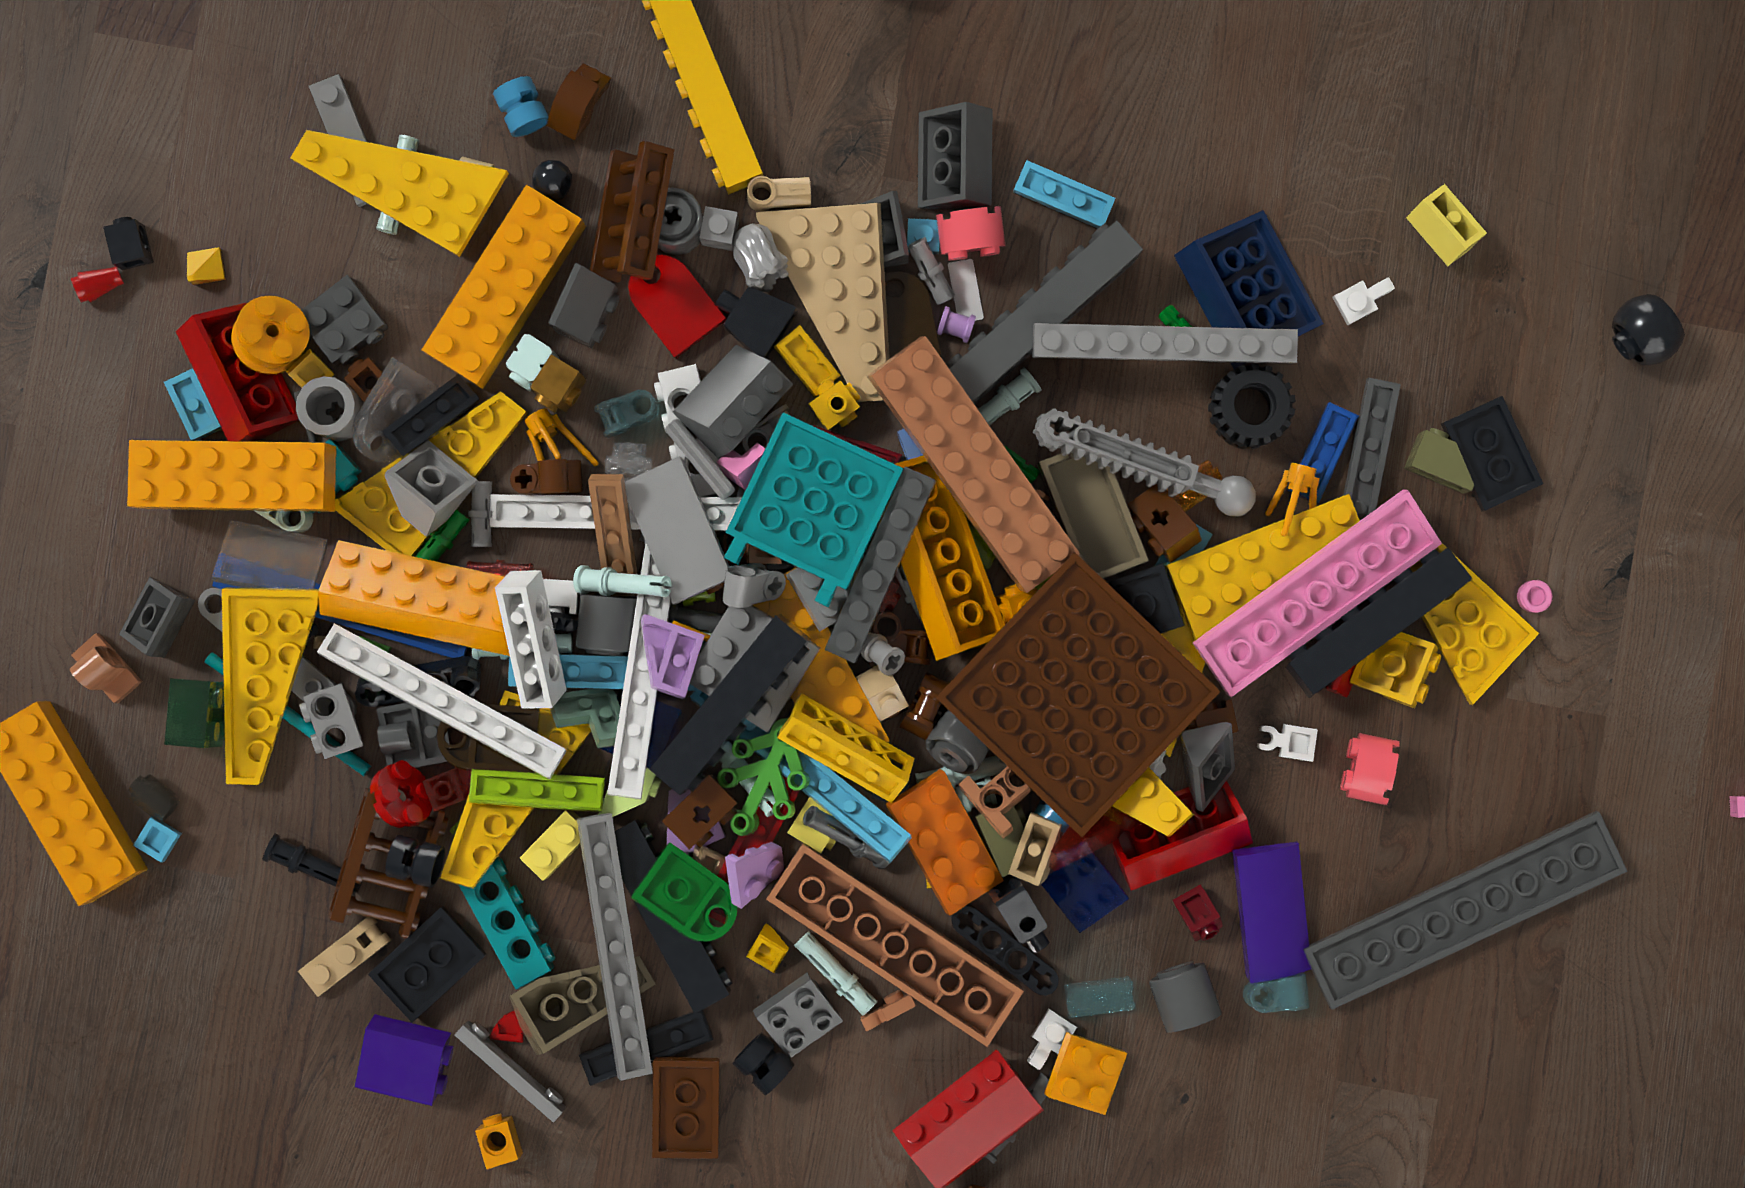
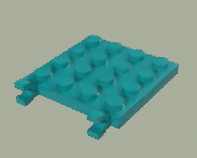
(813, 503)

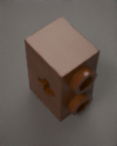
(1178, 532)
(682, 820)

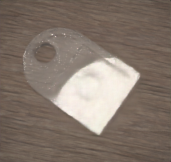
(391, 397)

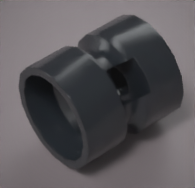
(426, 863)
(754, 1055)

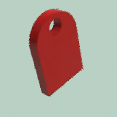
(675, 306)

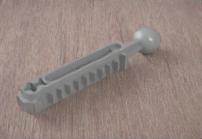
(1232, 495)

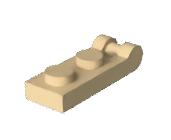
(343, 956)

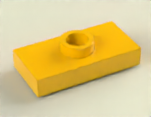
(806, 359)

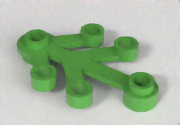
(768, 774)

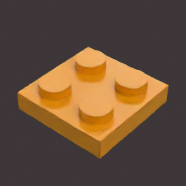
(1085, 1073)

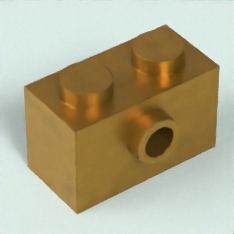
(557, 385)

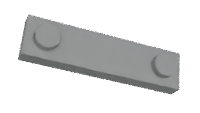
(337, 112)
(544, 1099)

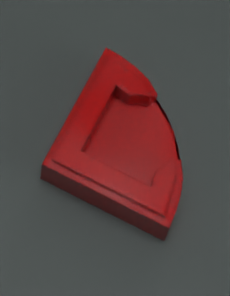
(508, 1029)

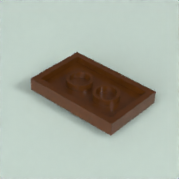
(685, 1108)

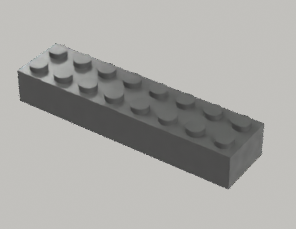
(1056, 302)

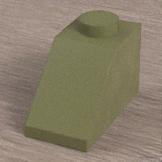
(1439, 461)
(1003, 849)

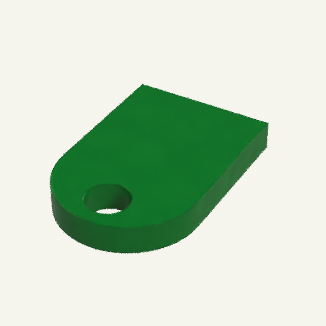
(684, 894)

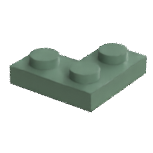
(591, 707)

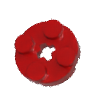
(389, 805)

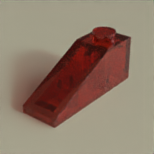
(1103, 832)

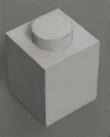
(719, 228)

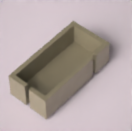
(1092, 513)

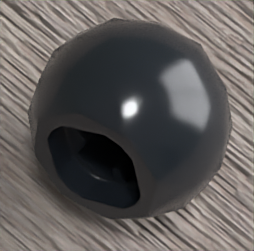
(552, 179)

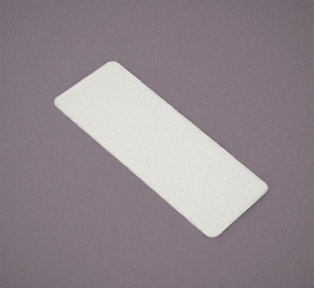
(965, 288)

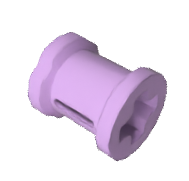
(956, 324)

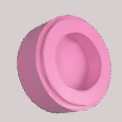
(1534, 596)

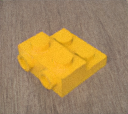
(1399, 669)

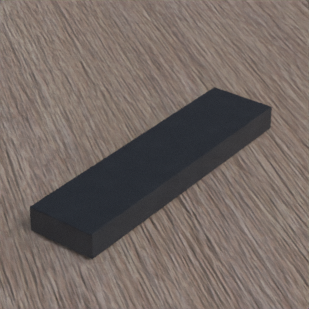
(663, 1041)

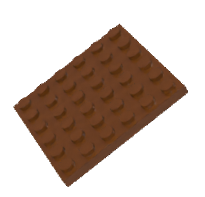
(1078, 694)

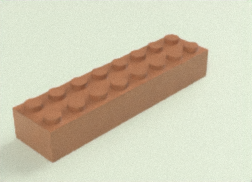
(973, 464)
(895, 944)

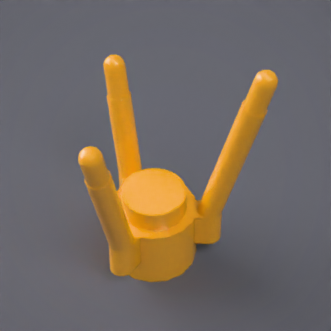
(543, 426)
(1299, 479)

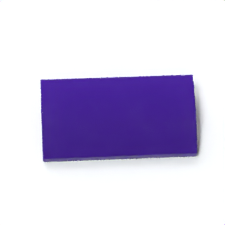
(1271, 911)

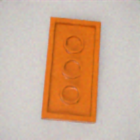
(945, 842)

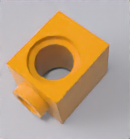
(493, 1154)

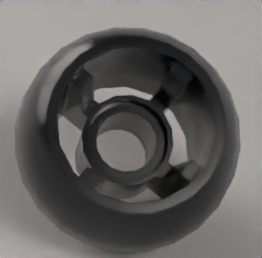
(1647, 330)

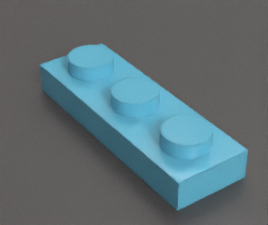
(1064, 194)

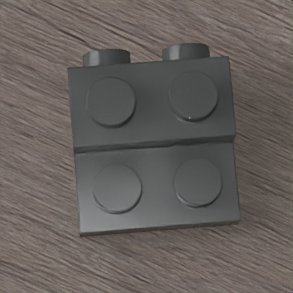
(343, 322)

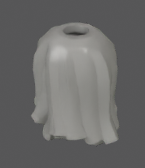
(759, 257)

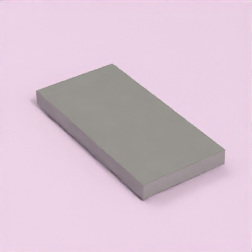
(677, 529)

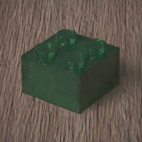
(195, 713)

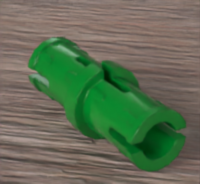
(443, 537)

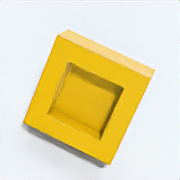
(307, 368)

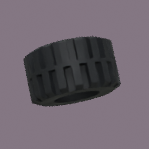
(1274, 391)

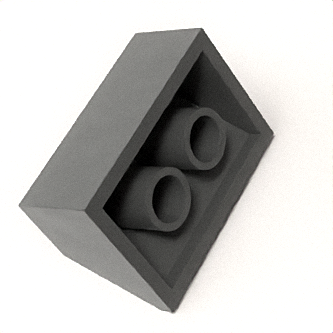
(955, 157)
(732, 399)

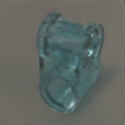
(625, 413)
(1282, 994)

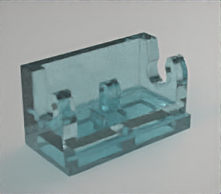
(1099, 997)

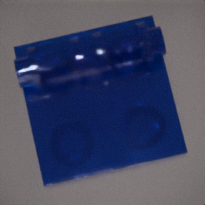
(1084, 891)

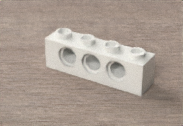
(671, 385)
(531, 639)

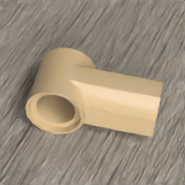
(783, 193)

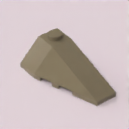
(565, 1004)

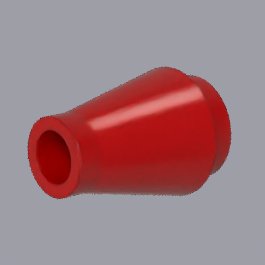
(96, 283)

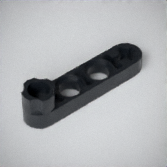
(464, 678)

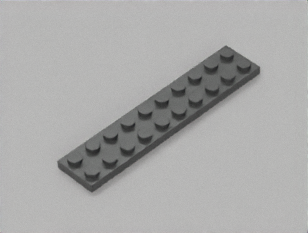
(1464, 910)

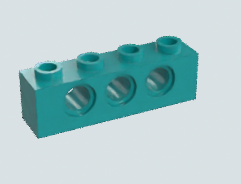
(503, 939)

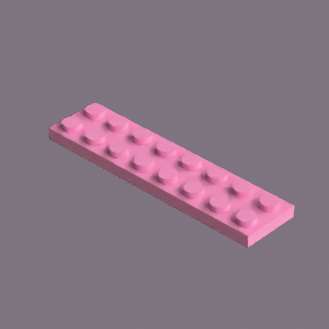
(1317, 593)

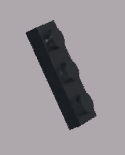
(430, 416)

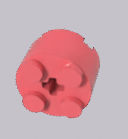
(970, 232)
(1371, 768)

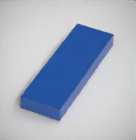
(1327, 445)

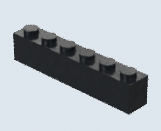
(1378, 622)
(730, 705)
(688, 959)

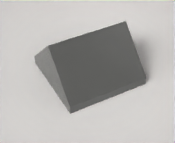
(893, 232)
(156, 618)
(1207, 760)

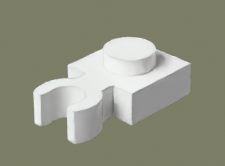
(1294, 741)

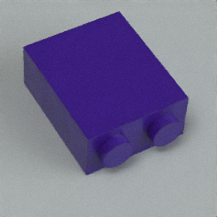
(404, 1060)

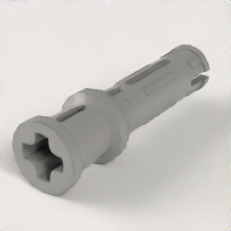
(880, 652)

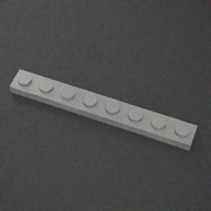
(1165, 343)
(614, 946)

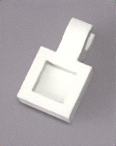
(1359, 301)
(1050, 1034)

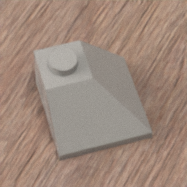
(428, 487)

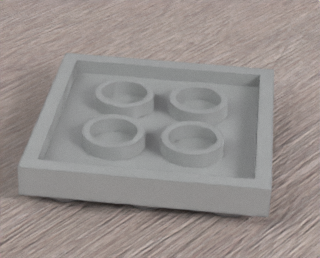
(727, 645)

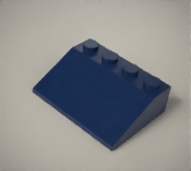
(1247, 279)

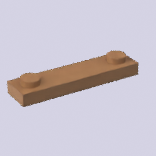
(612, 523)

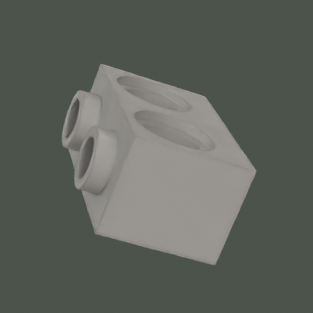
(340, 718)

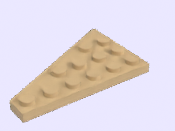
(841, 281)

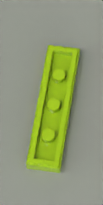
(536, 791)

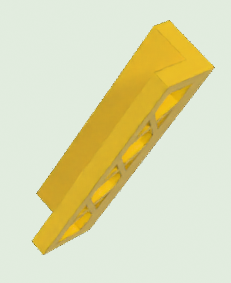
(845, 752)

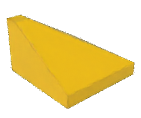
(205, 266)
(768, 949)

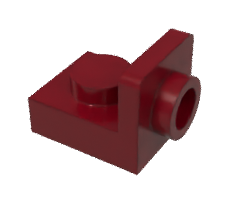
(1198, 914)

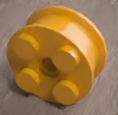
(270, 334)

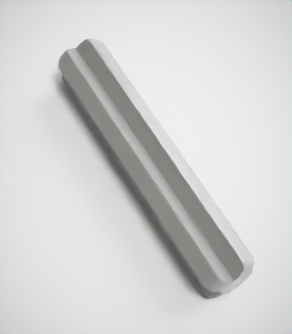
(700, 459)

